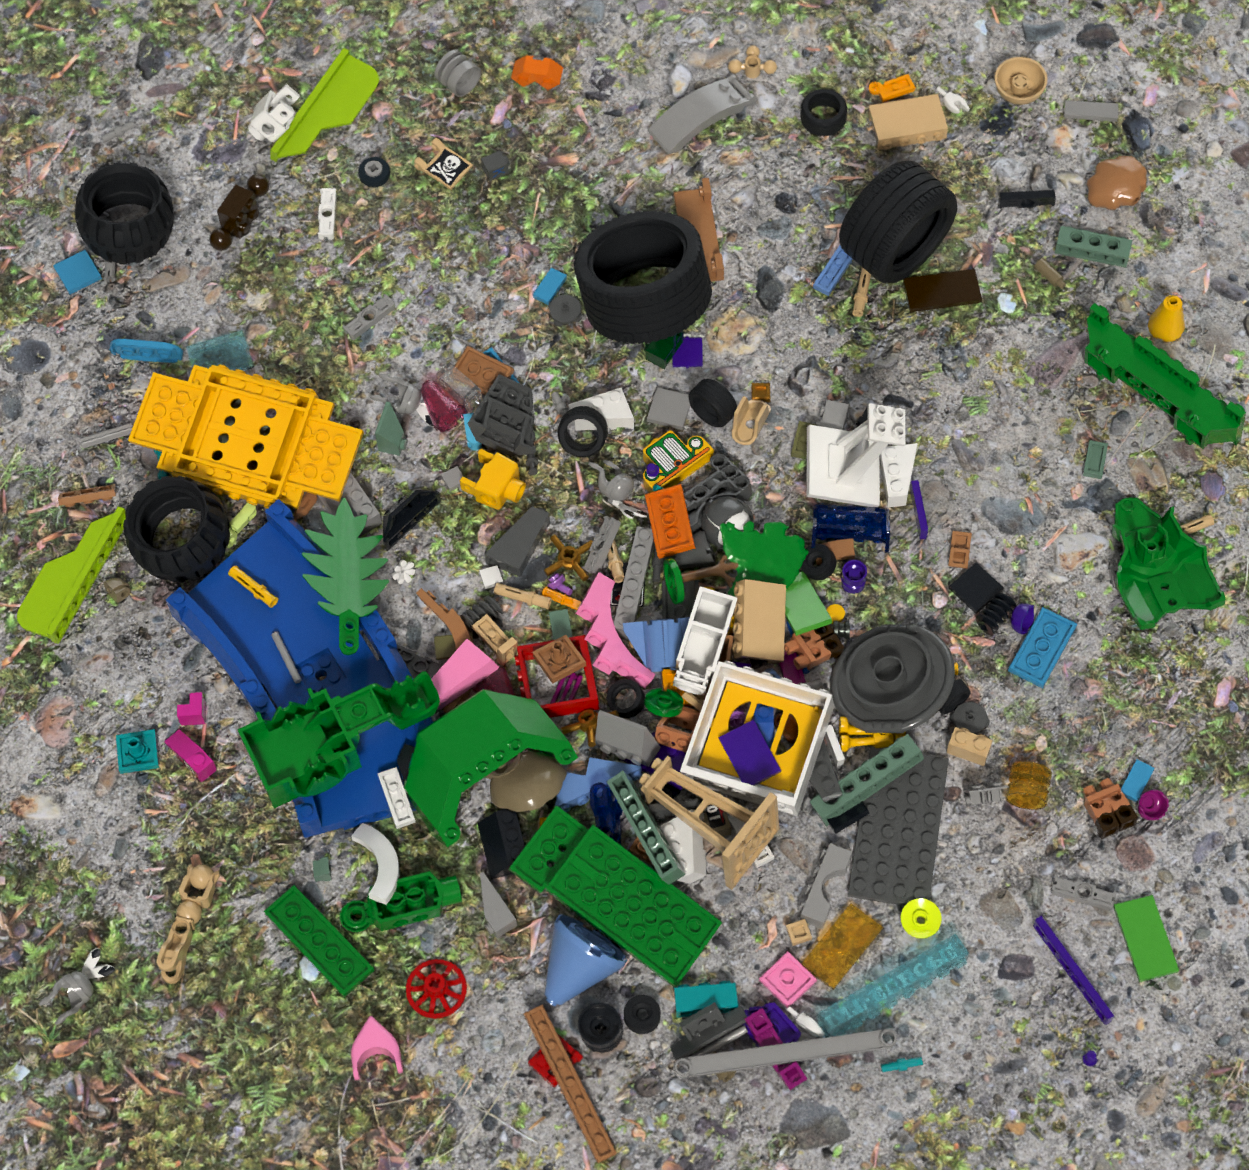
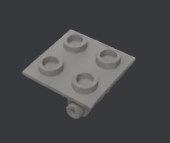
(993, 787)

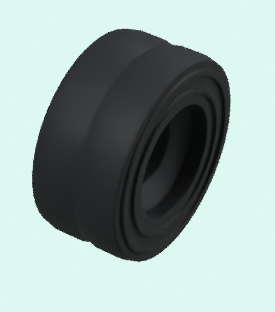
(827, 566)
(646, 1025)

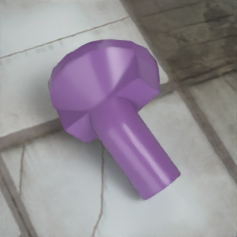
(556, 581)
(737, 718)

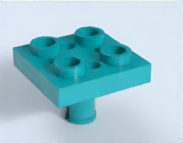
(136, 744)

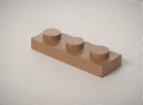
(87, 495)

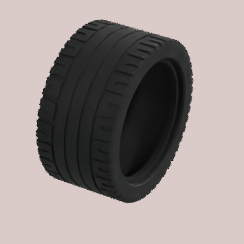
(650, 309)

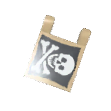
(446, 166)

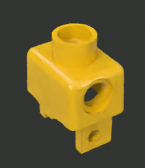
(497, 481)

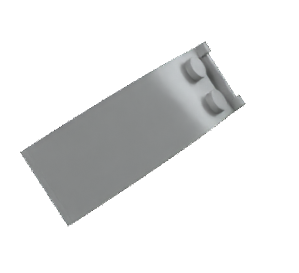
(698, 112)

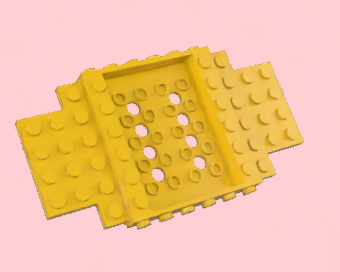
(298, 455)

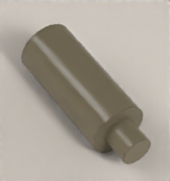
(1050, 273)

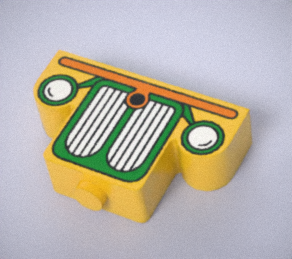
(674, 459)

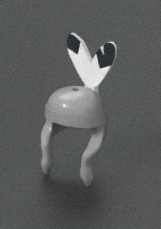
(409, 399)
(617, 489)
(78, 984)

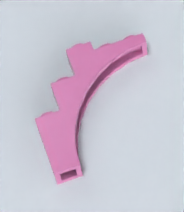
(602, 634)

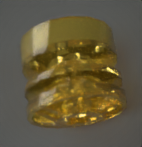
(1028, 785)

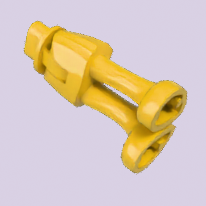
(877, 740)

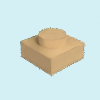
(798, 932)

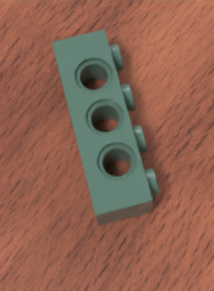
(1085, 250)

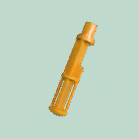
(561, 598)

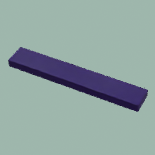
(1073, 970)

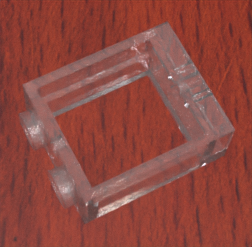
(459, 387)

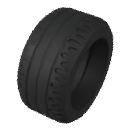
(823, 97)
(712, 402)
(577, 449)

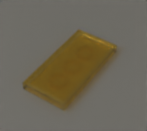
(842, 946)

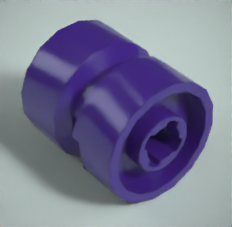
(854, 576)

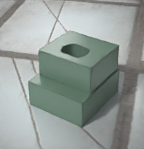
(322, 869)

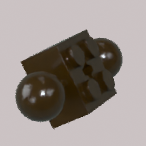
(238, 212)

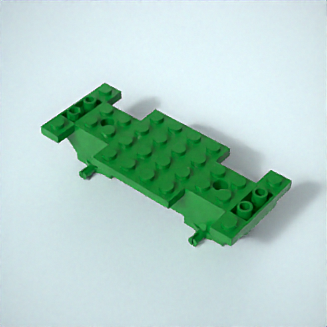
(1160, 381)

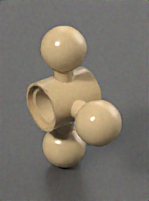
(752, 64)

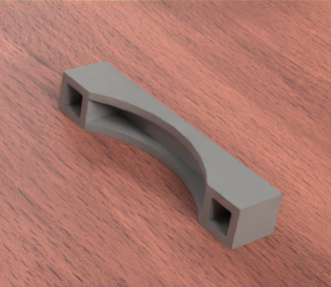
(634, 579)

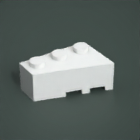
(612, 407)
(896, 472)
(687, 848)

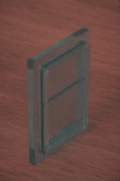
(226, 350)

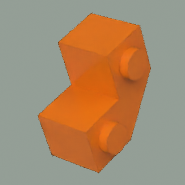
(544, 72)

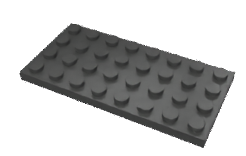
(900, 835)

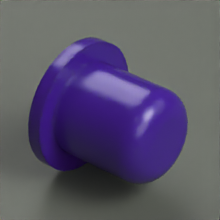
(652, 470)
(1090, 1058)

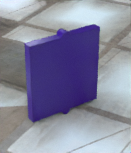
(689, 353)

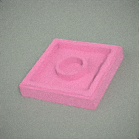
(787, 979)

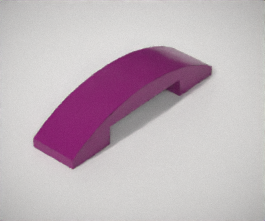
(765, 1035)

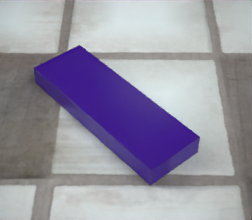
(919, 509)

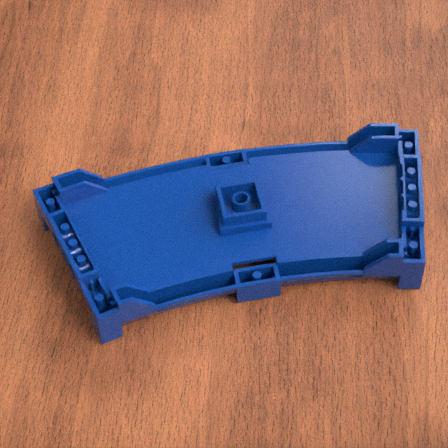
(239, 636)

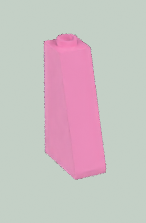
(462, 672)

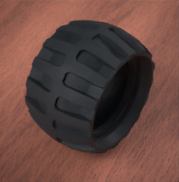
(119, 186)
(157, 502)

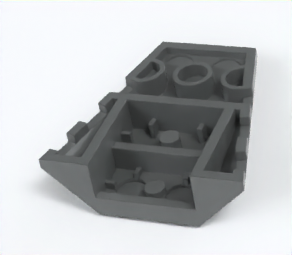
(505, 418)

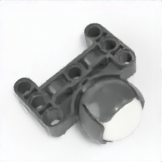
(719, 500)

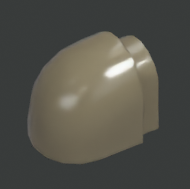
(117, 589)

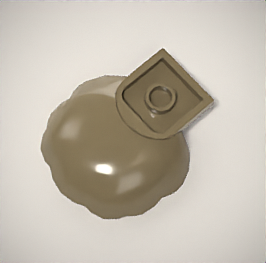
(526, 781)

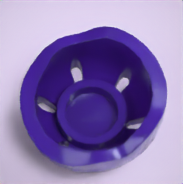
(1022, 618)

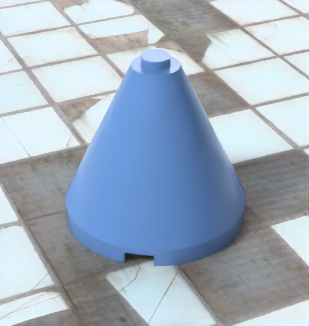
(578, 960)

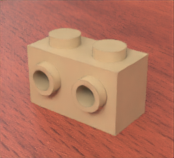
(969, 746)

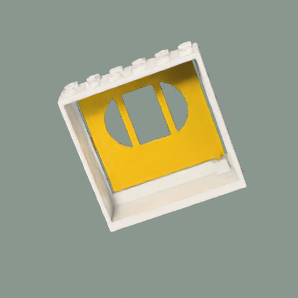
(809, 708)

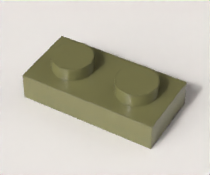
(799, 447)

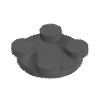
(565, 310)
(970, 716)

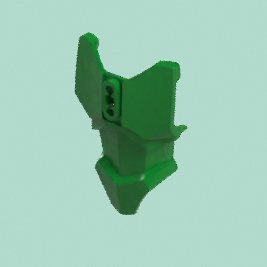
(1157, 558)

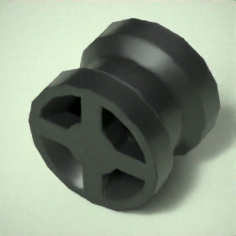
(841, 629)

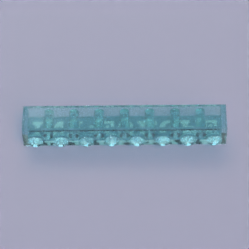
(892, 987)

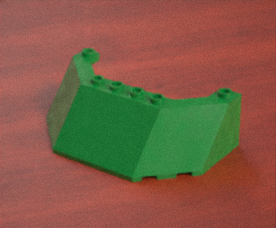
(471, 745)

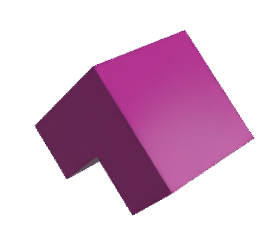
(194, 712)

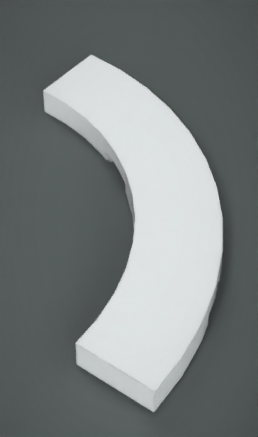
(386, 858)

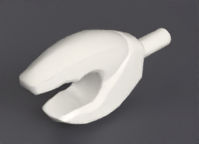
(951, 99)
(806, 1023)

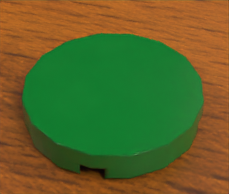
(664, 703)

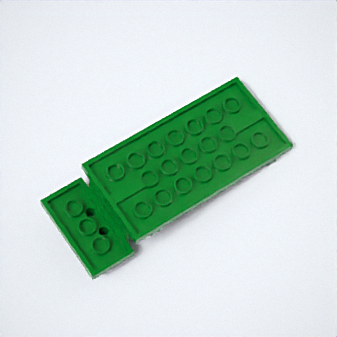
(616, 895)

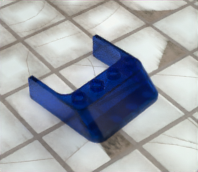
(851, 523)

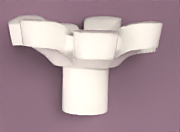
(403, 571)

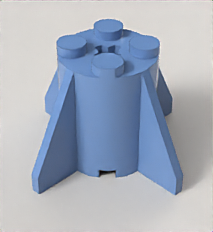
(658, 641)

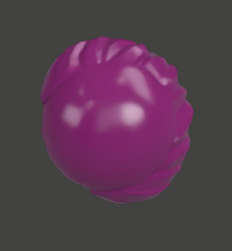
(1153, 805)

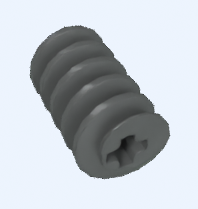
(488, 607)

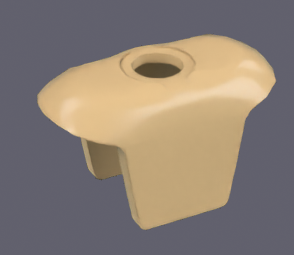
(746, 411)

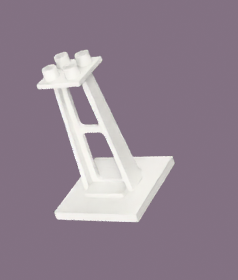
(846, 463)

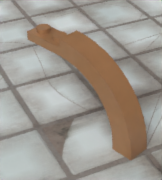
(457, 628)

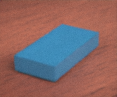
(549, 286)
(1137, 780)

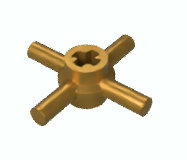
(568, 558)
(587, 724)

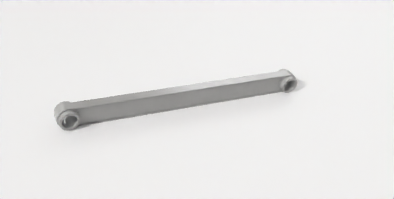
(785, 1053)

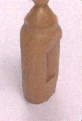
(306, 505)

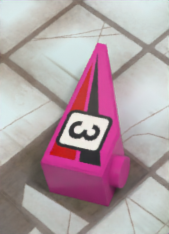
(191, 755)

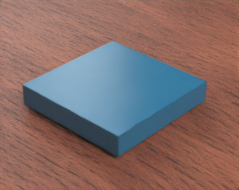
(77, 272)

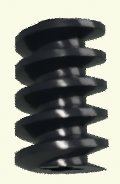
(995, 613)

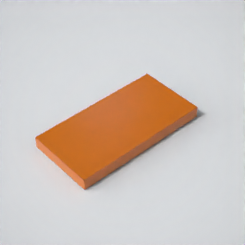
(670, 521)

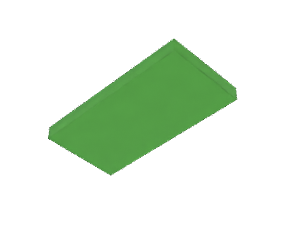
(803, 606)
(1146, 938)

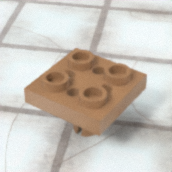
(556, 655)

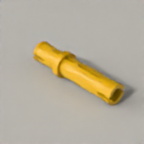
(259, 591)

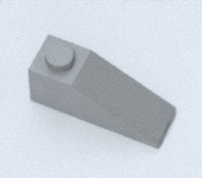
(497, 914)

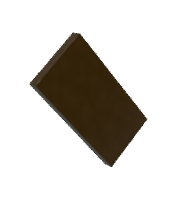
(942, 290)

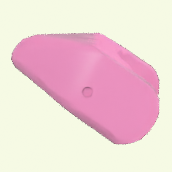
(374, 1040)

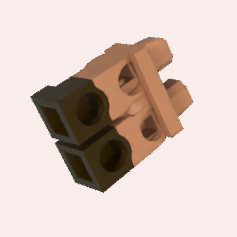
(814, 647)
(1109, 808)

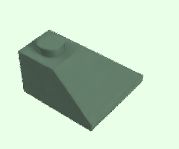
(389, 432)

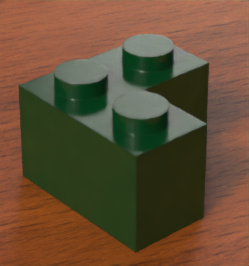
(662, 351)

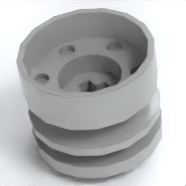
(457, 73)

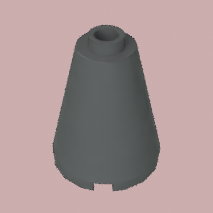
(696, 558)

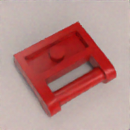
(541, 1066)

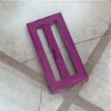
(573, 676)

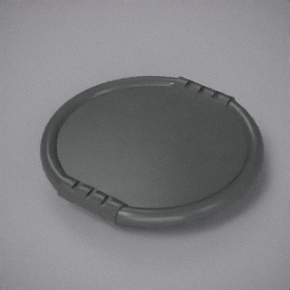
(892, 678)

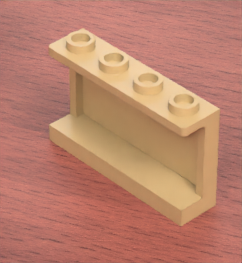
(908, 122)
(759, 621)

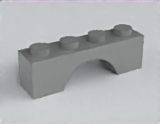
(834, 864)

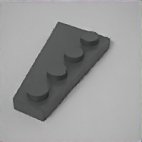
(823, 775)

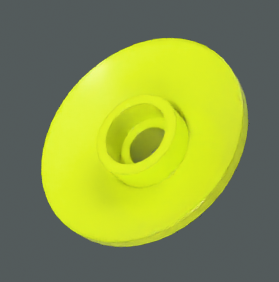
(921, 908)

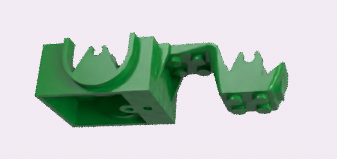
(316, 743)

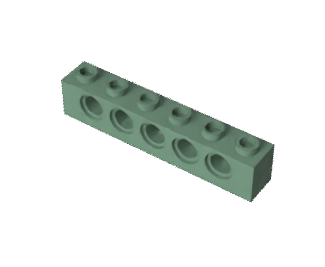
(878, 778)
(646, 828)

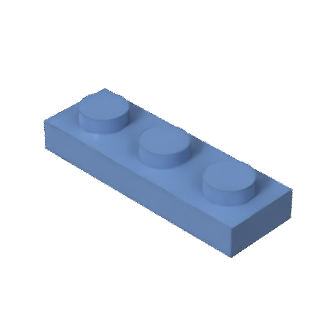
(832, 272)

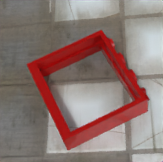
(565, 707)

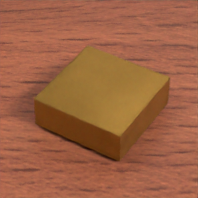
(761, 391)

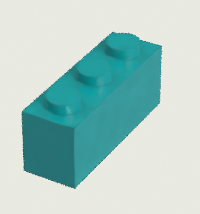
(695, 998)

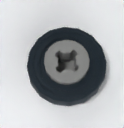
(379, 176)

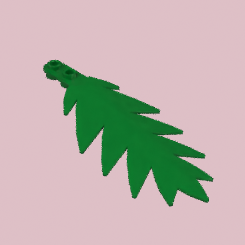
(347, 569)

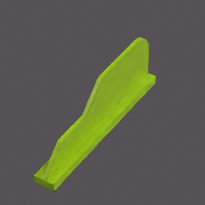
(330, 105)
(67, 580)

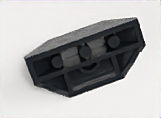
(406, 514)

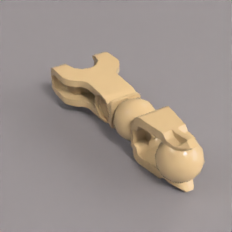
(188, 913)

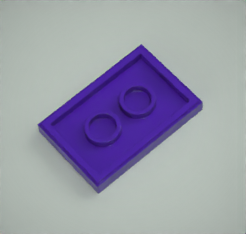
(749, 754)

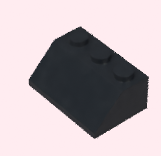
(501, 841)

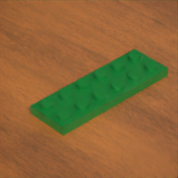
(319, 941)

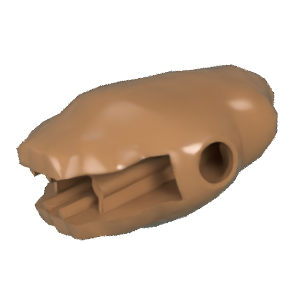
(1117, 183)

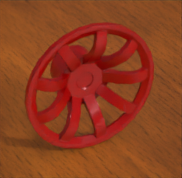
(436, 987)

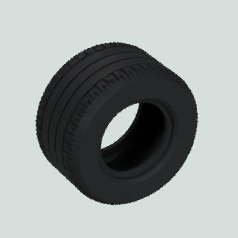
(898, 221)

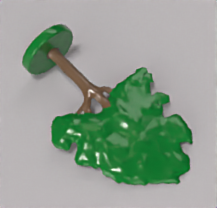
(755, 556)

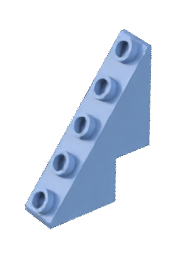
(577, 787)

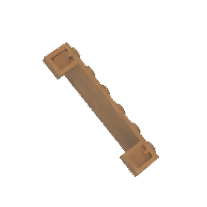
(697, 209)

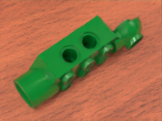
(414, 900)

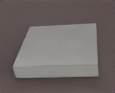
(669, 408)

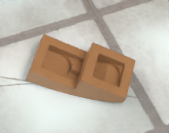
(842, 549)
(959, 549)

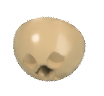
(1020, 80)

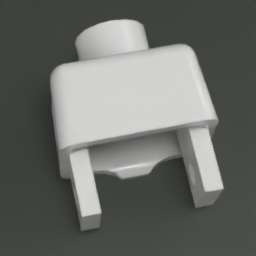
(277, 121)

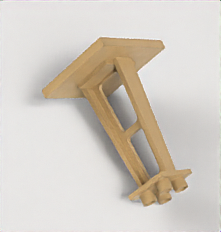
(746, 845)

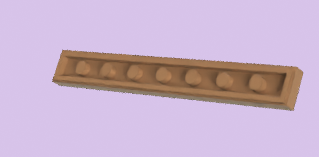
(570, 1084)

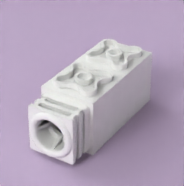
(703, 640)

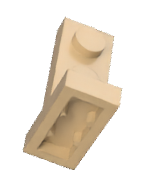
(496, 639)

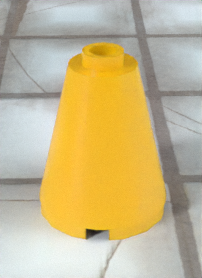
(1167, 320)

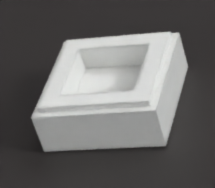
(491, 576)

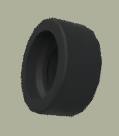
(617, 687)
(958, 695)

